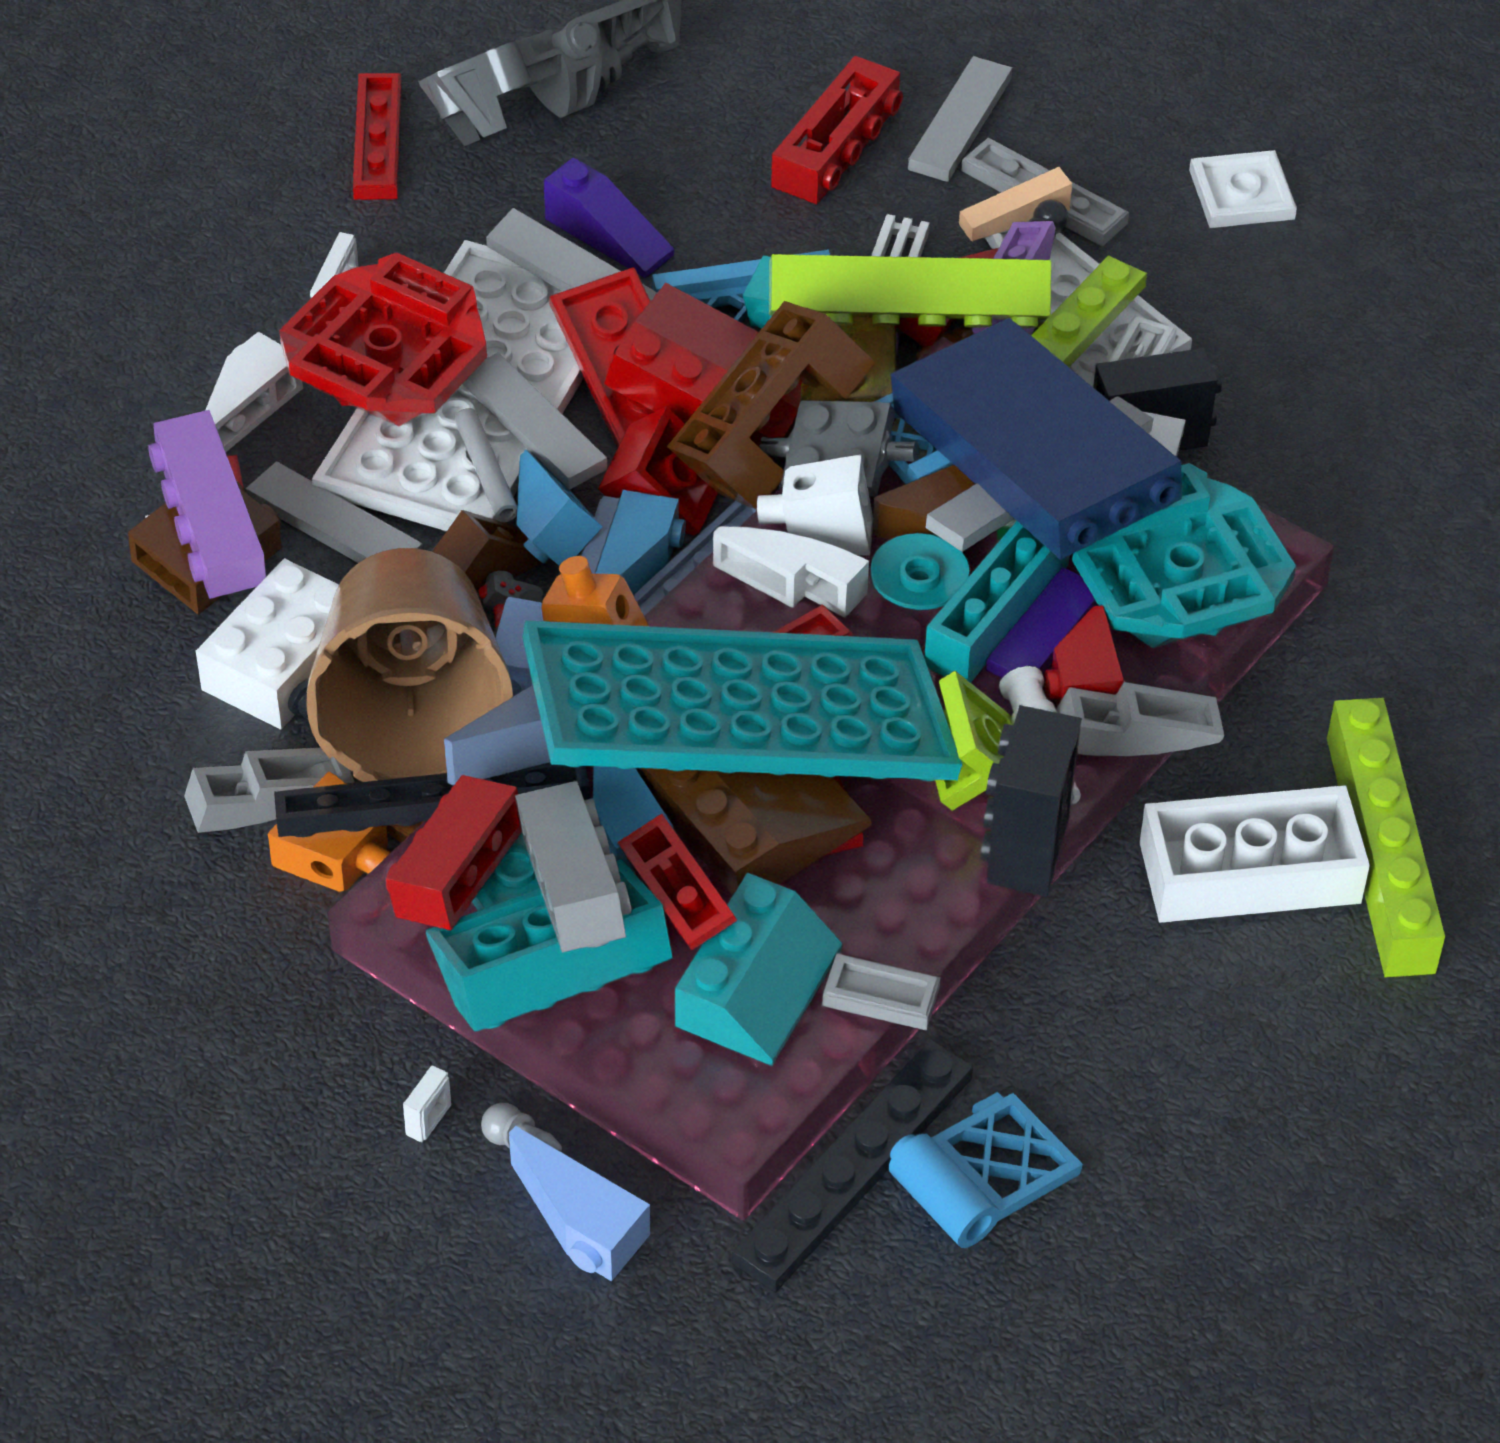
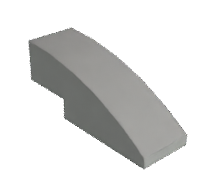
(1142, 720)
(245, 793)

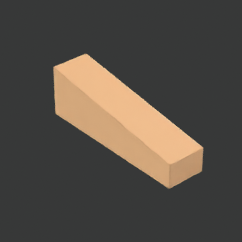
(1015, 204)

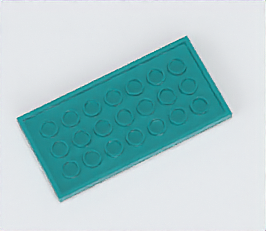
(737, 701)

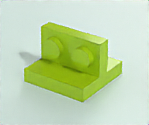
(976, 730)

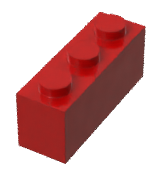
(454, 852)

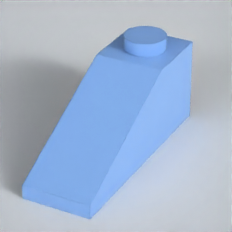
(586, 1212)

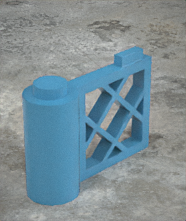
(951, 1183)

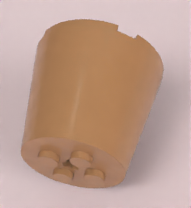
(402, 665)

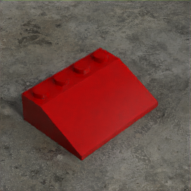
(679, 356)

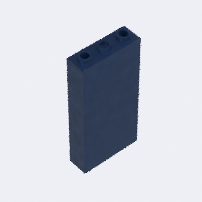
(1037, 437)

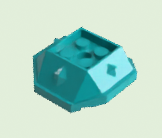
(1189, 565)

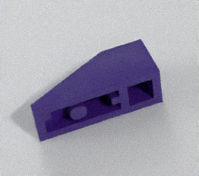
(602, 217)

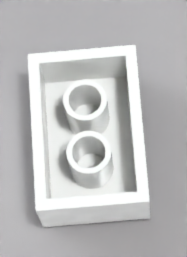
(268, 643)

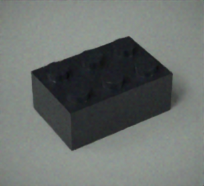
(1030, 800)

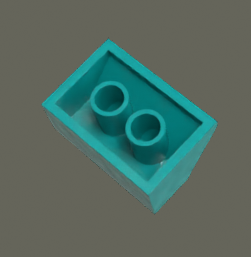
(757, 973)

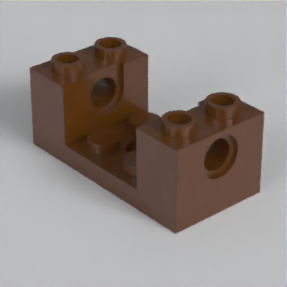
(788, 349)

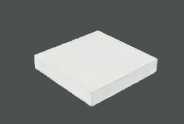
(1242, 189)

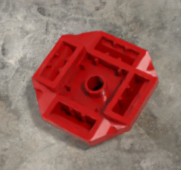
(387, 338)

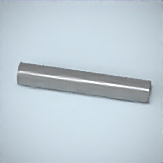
(486, 465)

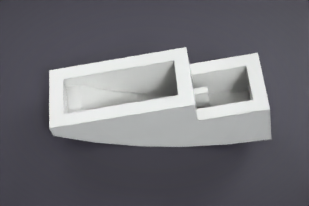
(792, 567)

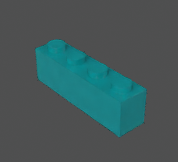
(989, 603)

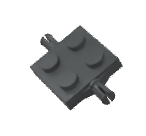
(843, 430)

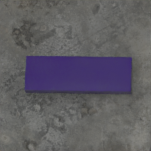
(1043, 625)

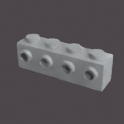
(573, 866)

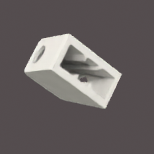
(824, 503)

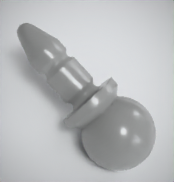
(503, 1117)

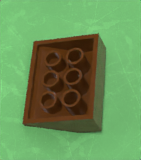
(756, 819)

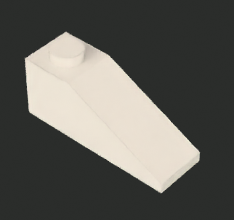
(250, 388)

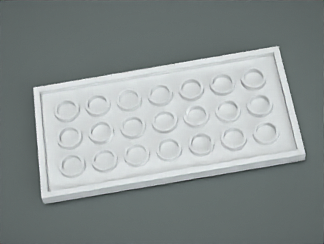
(424, 464)

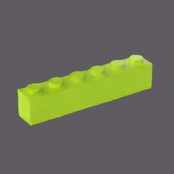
(914, 288)
(1398, 878)

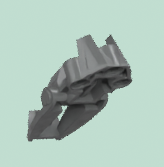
(558, 65)

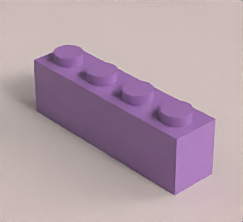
(208, 504)

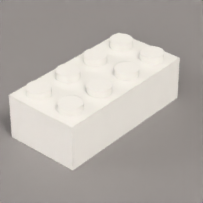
(1253, 853)

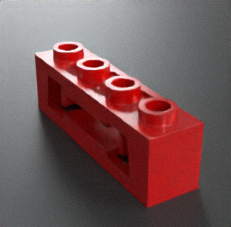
(809, 169)

